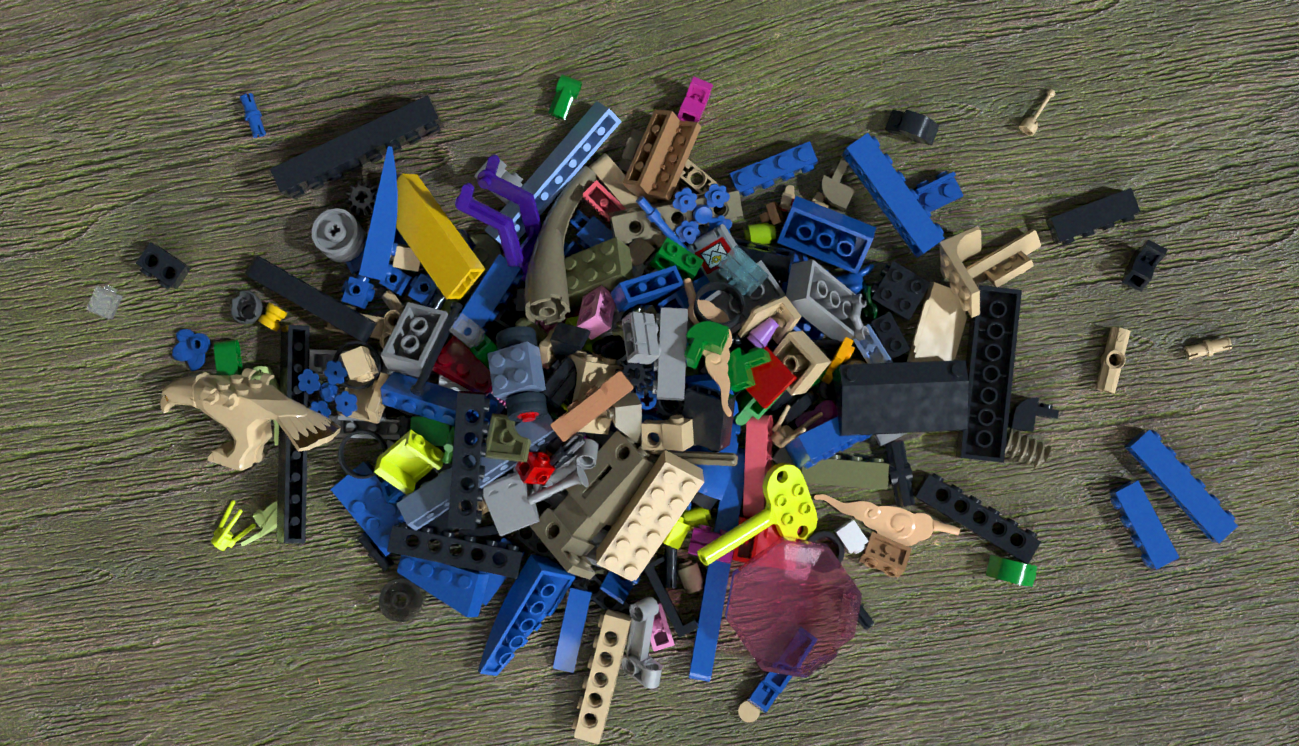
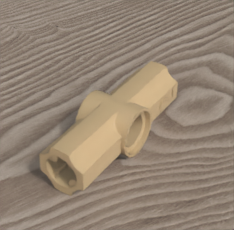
(1117, 346)

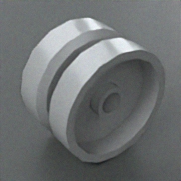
(338, 235)

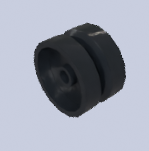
(797, 403)

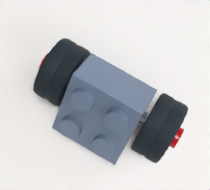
(518, 374)

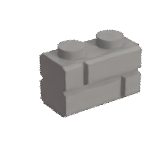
(641, 338)

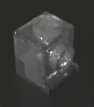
(461, 324)

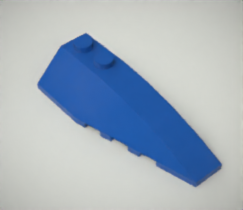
(382, 228)
(528, 602)

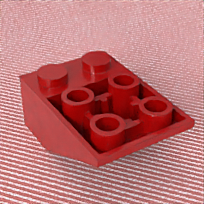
(757, 543)

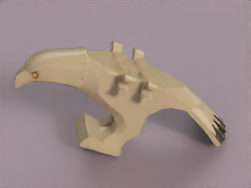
(246, 412)

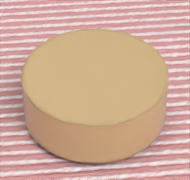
(748, 711)

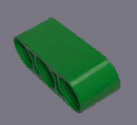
(228, 358)

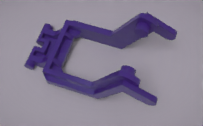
(515, 254)

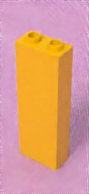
(435, 239)

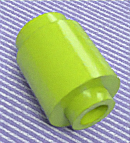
(760, 233)

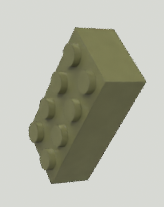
(597, 266)

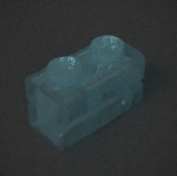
(742, 271)

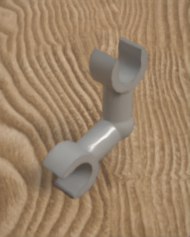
(860, 330)

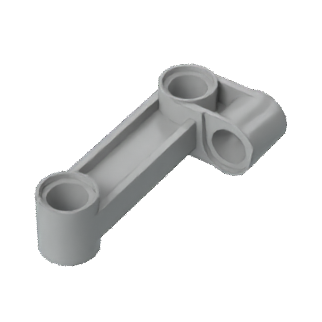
(584, 457)
(637, 661)

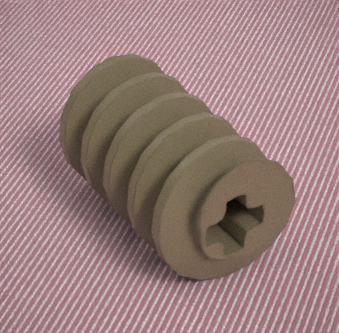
(1026, 448)

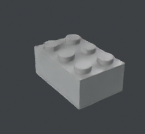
(413, 339)

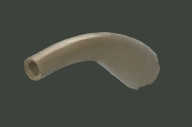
(546, 279)

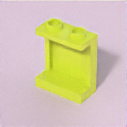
(408, 461)

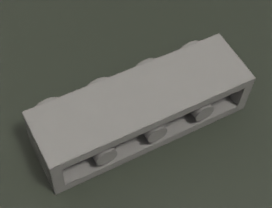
(671, 362)

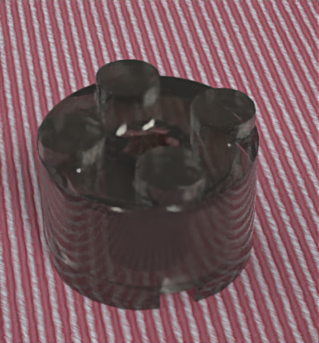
(404, 611)

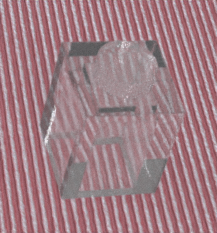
(104, 301)

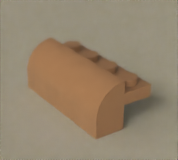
(661, 156)

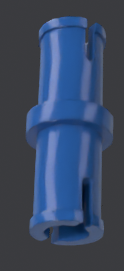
(253, 115)

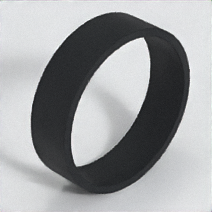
(722, 286)
(380, 363)
(341, 456)

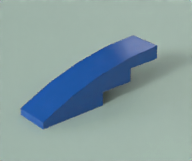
(572, 629)
(768, 689)

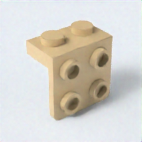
(780, 311)

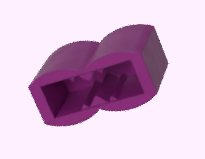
(826, 407)

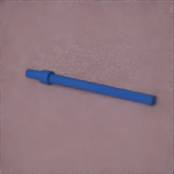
(654, 216)

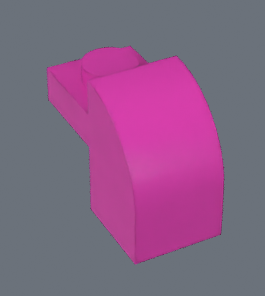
(695, 100)

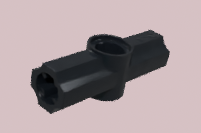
(900, 473)

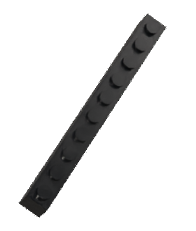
(291, 463)

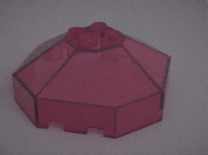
(793, 606)

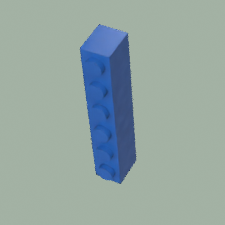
(1181, 485)

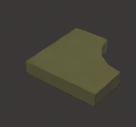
(504, 441)

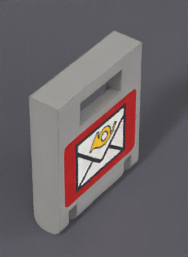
(712, 249)

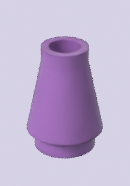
(762, 333)

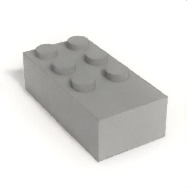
(821, 299)

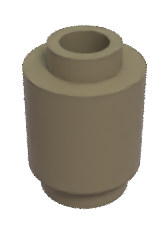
(690, 576)

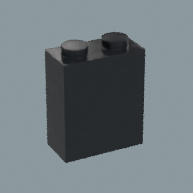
(710, 423)

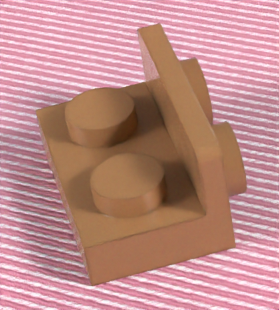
(885, 555)

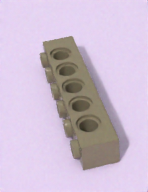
(621, 219)

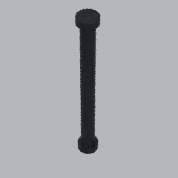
(417, 389)

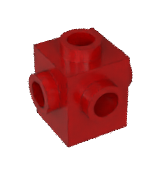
(536, 469)

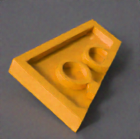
(842, 355)

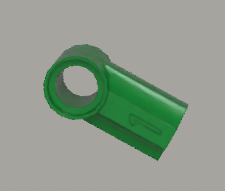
(566, 92)

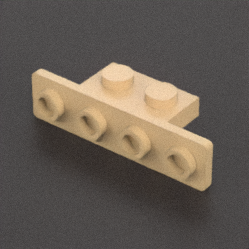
(1006, 261)

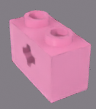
(661, 634)

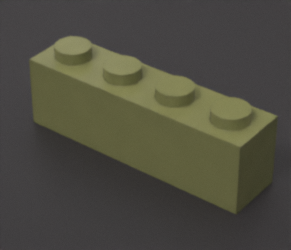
(848, 472)

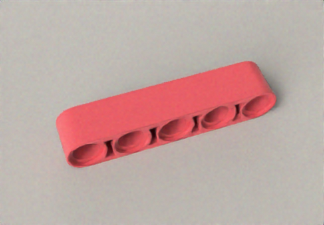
(757, 463)

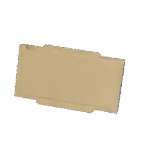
(938, 326)

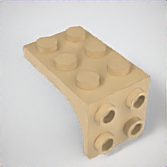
(952, 255)
(591, 371)

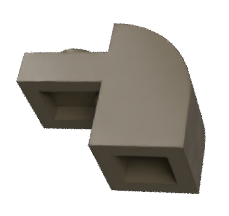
(833, 191)

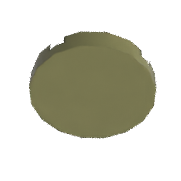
(485, 250)

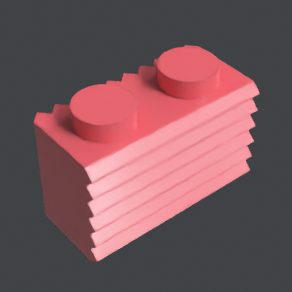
(602, 200)

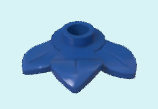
(188, 349)

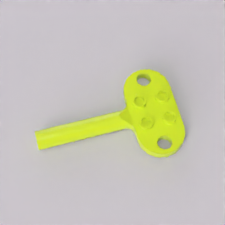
(786, 507)

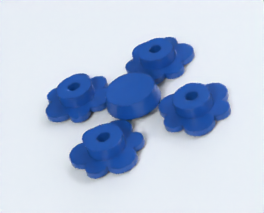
(702, 213)
(328, 391)

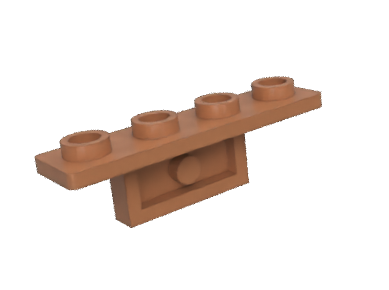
(590, 407)

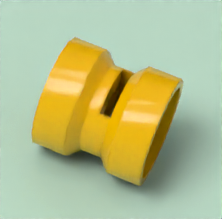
(272, 316)

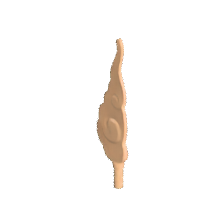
(715, 363)
(892, 521)

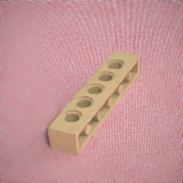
(593, 729)

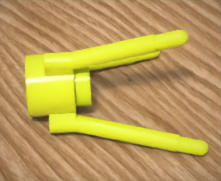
(223, 536)

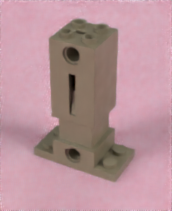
(586, 510)

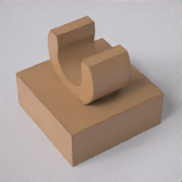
(774, 214)

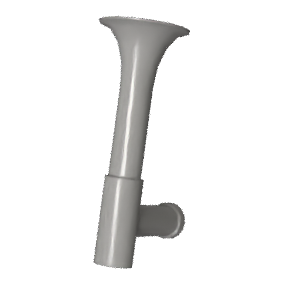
(541, 494)

